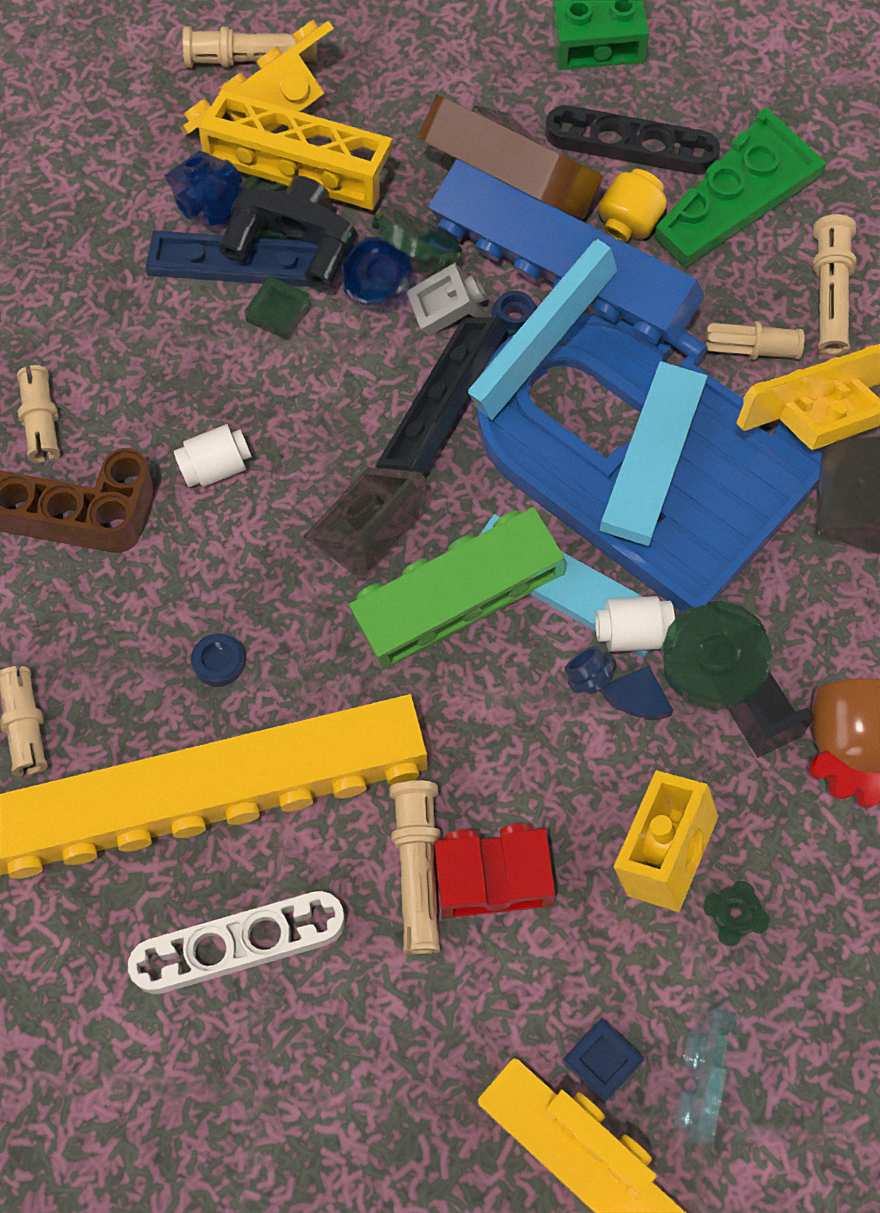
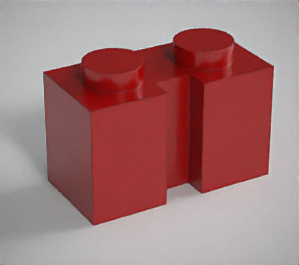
(494, 872)

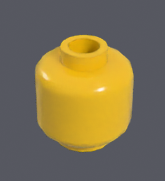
(632, 205)

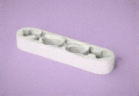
(236, 933)

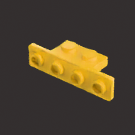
(280, 81)
(821, 400)
(574, 1145)

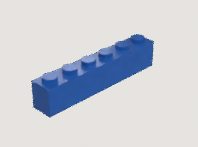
(550, 242)

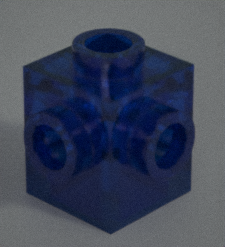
(205, 188)

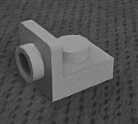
(446, 299)

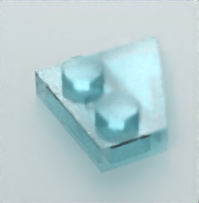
(705, 1054)

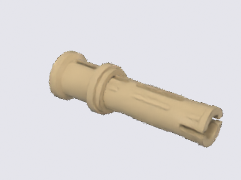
(232, 47)
(833, 267)
(415, 842)

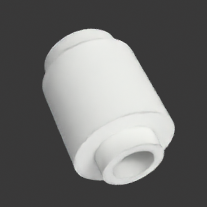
(212, 456)
(633, 623)

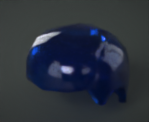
(376, 273)

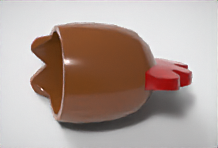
(848, 739)

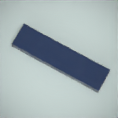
(199, 258)

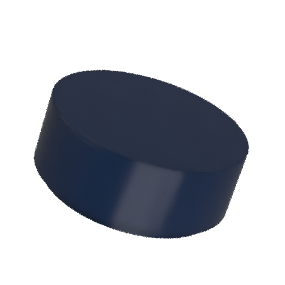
(217, 660)

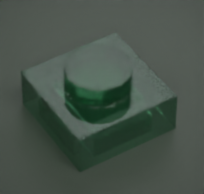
(277, 307)

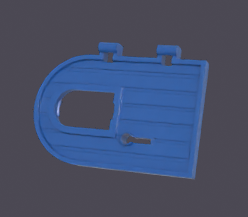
(726, 491)

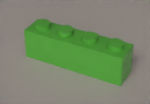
(457, 587)

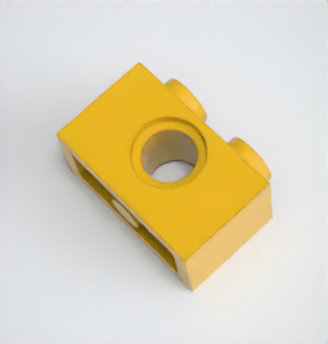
(667, 840)

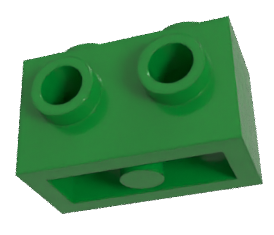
(599, 33)

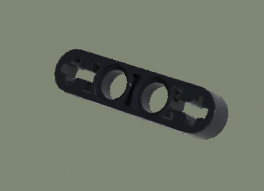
(633, 133)

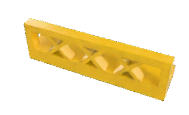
(289, 154)

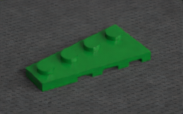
(750, 180)

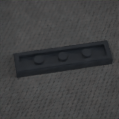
(443, 395)

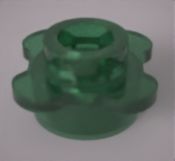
(738, 897)

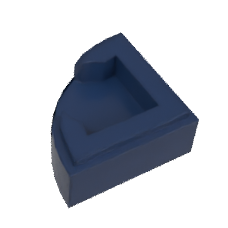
(638, 695)

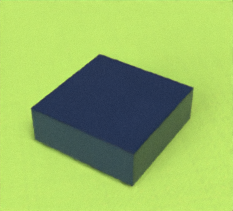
(602, 1061)

